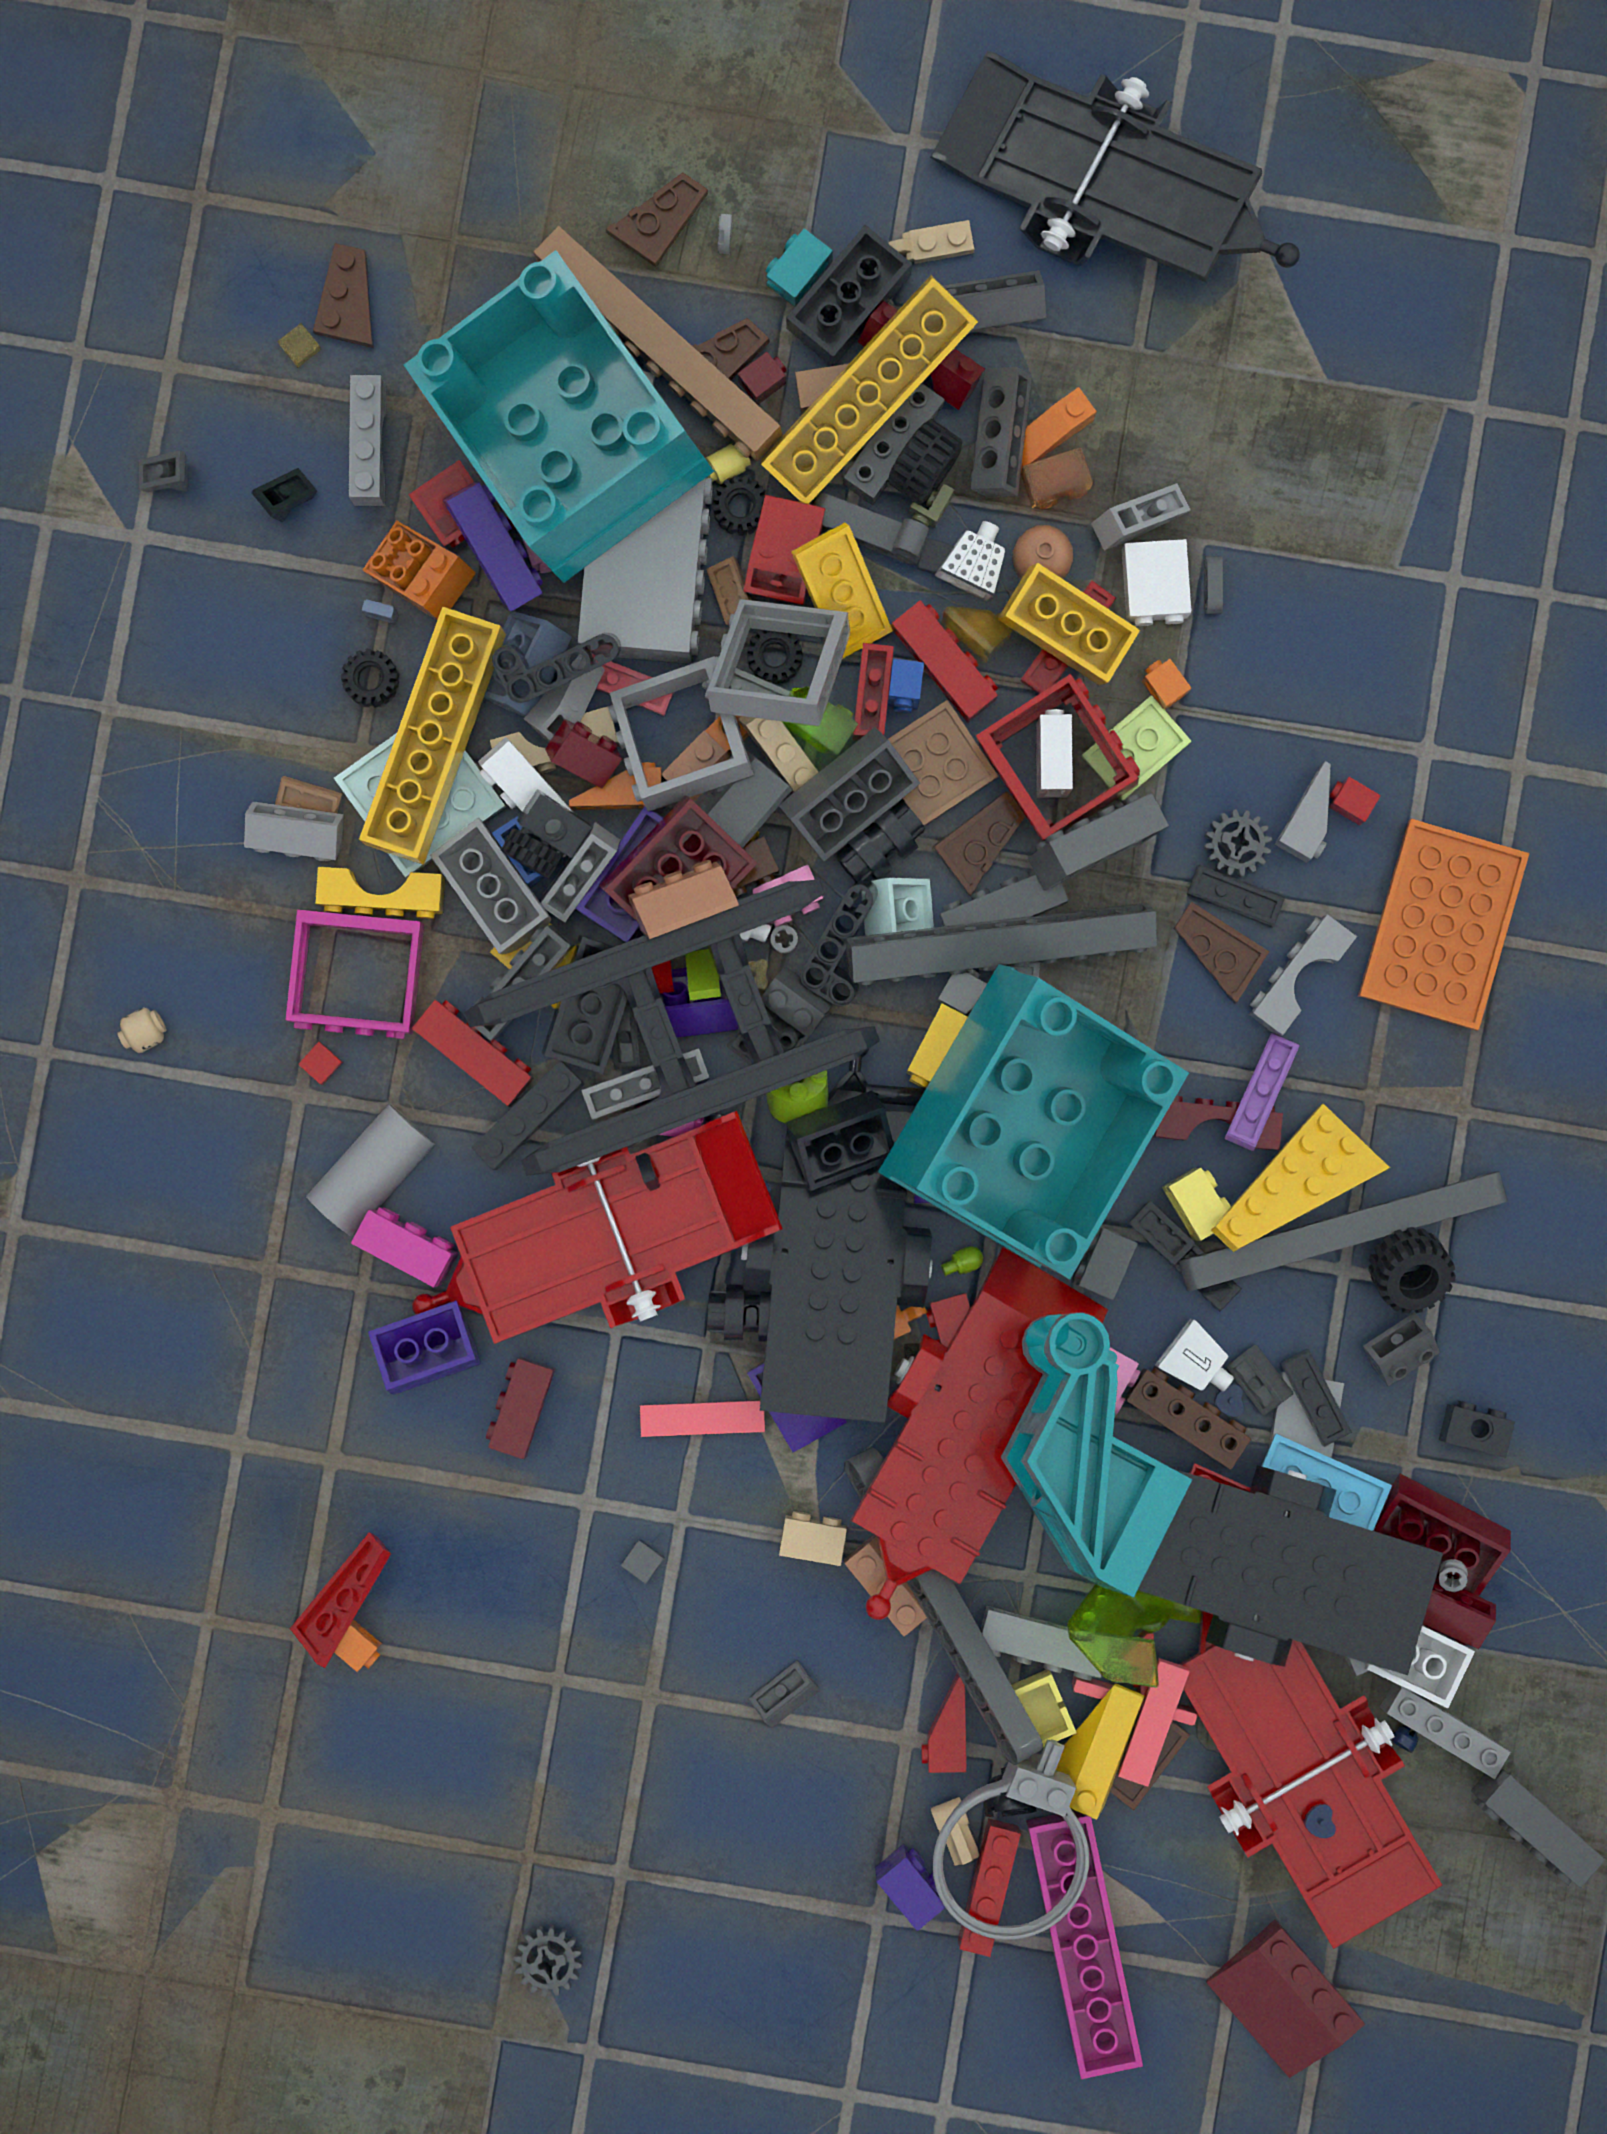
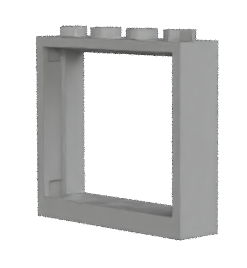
(787, 619)
(692, 783)

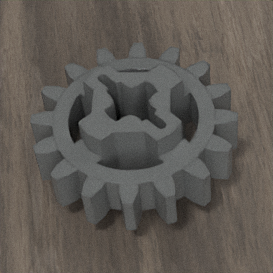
(1224, 840)
(562, 1955)

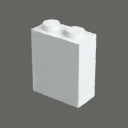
(1156, 582)
(1054, 754)

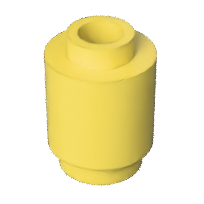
(727, 464)

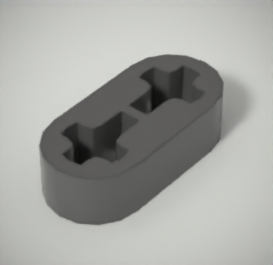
(1213, 584)

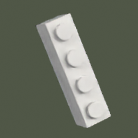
(517, 779)

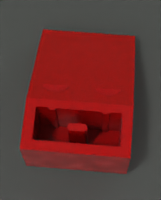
(781, 529)

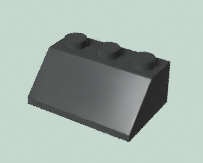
(746, 803)

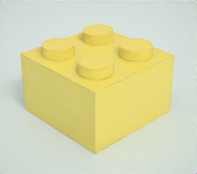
(1196, 1202)
(1047, 1714)

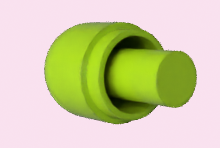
(964, 1261)

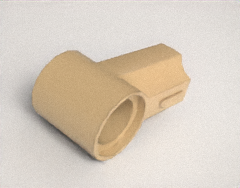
(960, 1841)

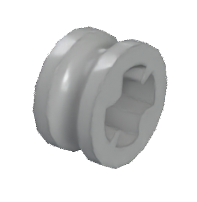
(790, 932)
(1453, 1584)

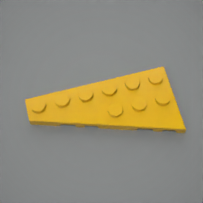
(1306, 1173)

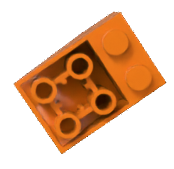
(419, 570)

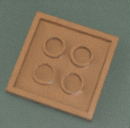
(943, 761)

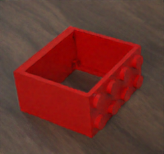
(1067, 692)

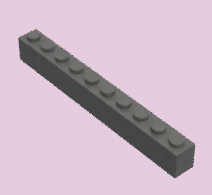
(1001, 942)

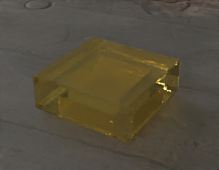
(299, 345)

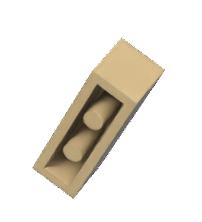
(780, 750)

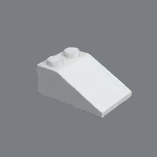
(1435, 1667)

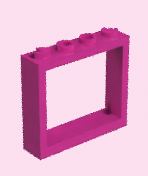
(352, 922)

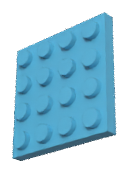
(1357, 1496)

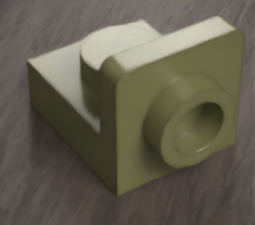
(937, 503)

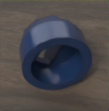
(1404, 1740)

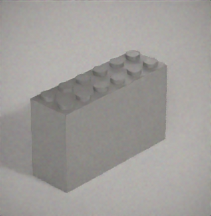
(651, 584)

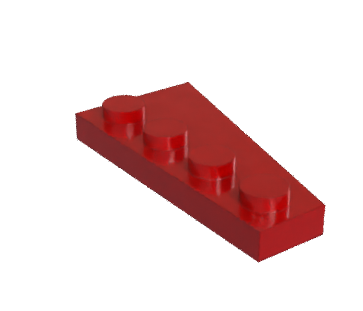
(334, 1608)

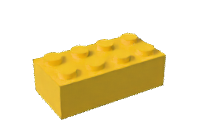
(1068, 624)

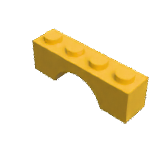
(419, 894)

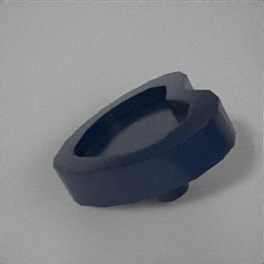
(1230, 1401)
(1319, 1821)

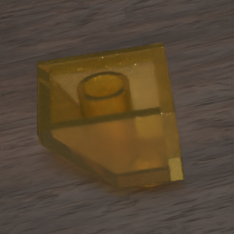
(977, 629)

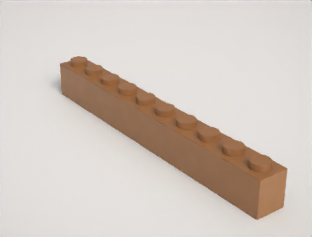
(668, 352)

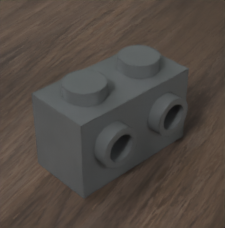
(1105, 1264)
(1401, 1349)

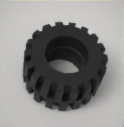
(925, 461)
(1421, 1287)

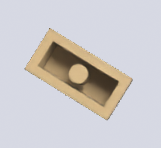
(813, 1539)

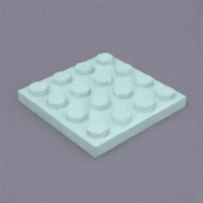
(468, 798)

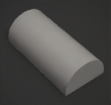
(491, 887)
(370, 1170)

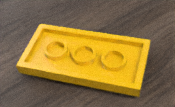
(841, 582)

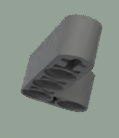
(874, 531)

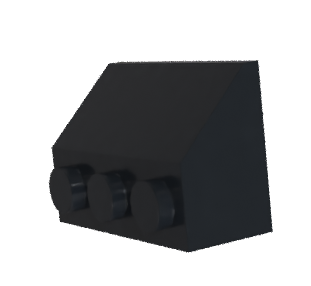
(841, 1139)

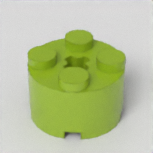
(799, 1098)

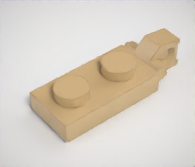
(935, 242)

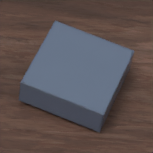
(379, 611)

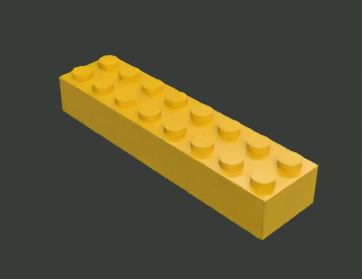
(869, 390)
(432, 736)

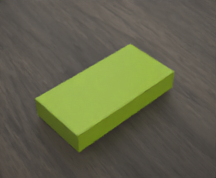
(702, 975)

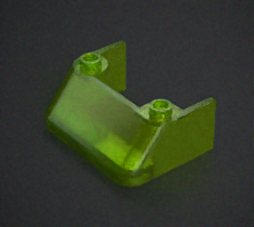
(1105, 1628)

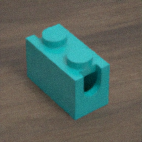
(798, 266)

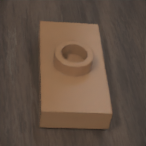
(727, 586)
(307, 796)

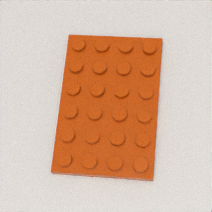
(1443, 924)

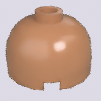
(1044, 546)

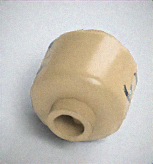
(141, 1030)

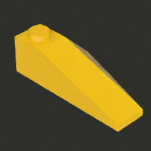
(1097, 1749)

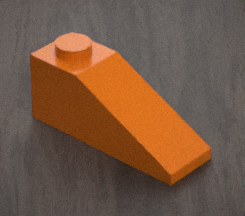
(1057, 425)
(616, 792)

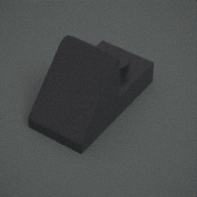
(284, 494)

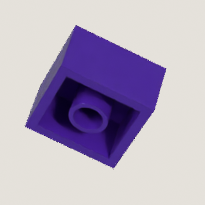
(909, 1886)

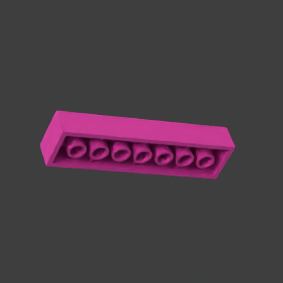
(1085, 1951)

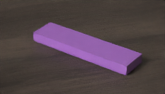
(1262, 1092)

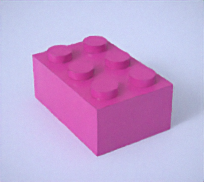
(405, 1246)

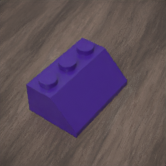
(696, 1016)
(424, 1348)

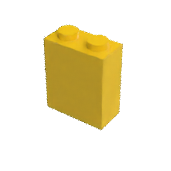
(935, 1045)

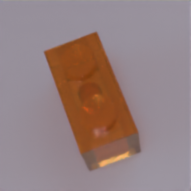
(1056, 478)

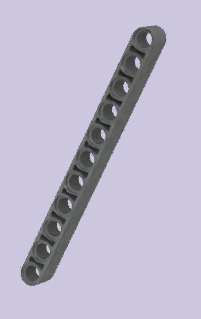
(1344, 1231)
(963, 1642)

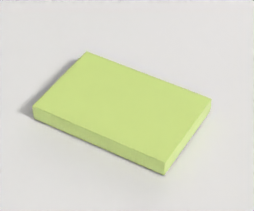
(1147, 737)

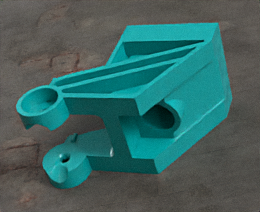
(1088, 1489)

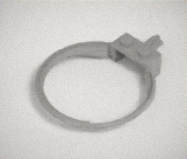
(1037, 1786)

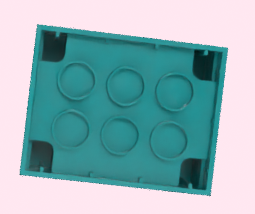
(557, 417)
(1033, 1121)

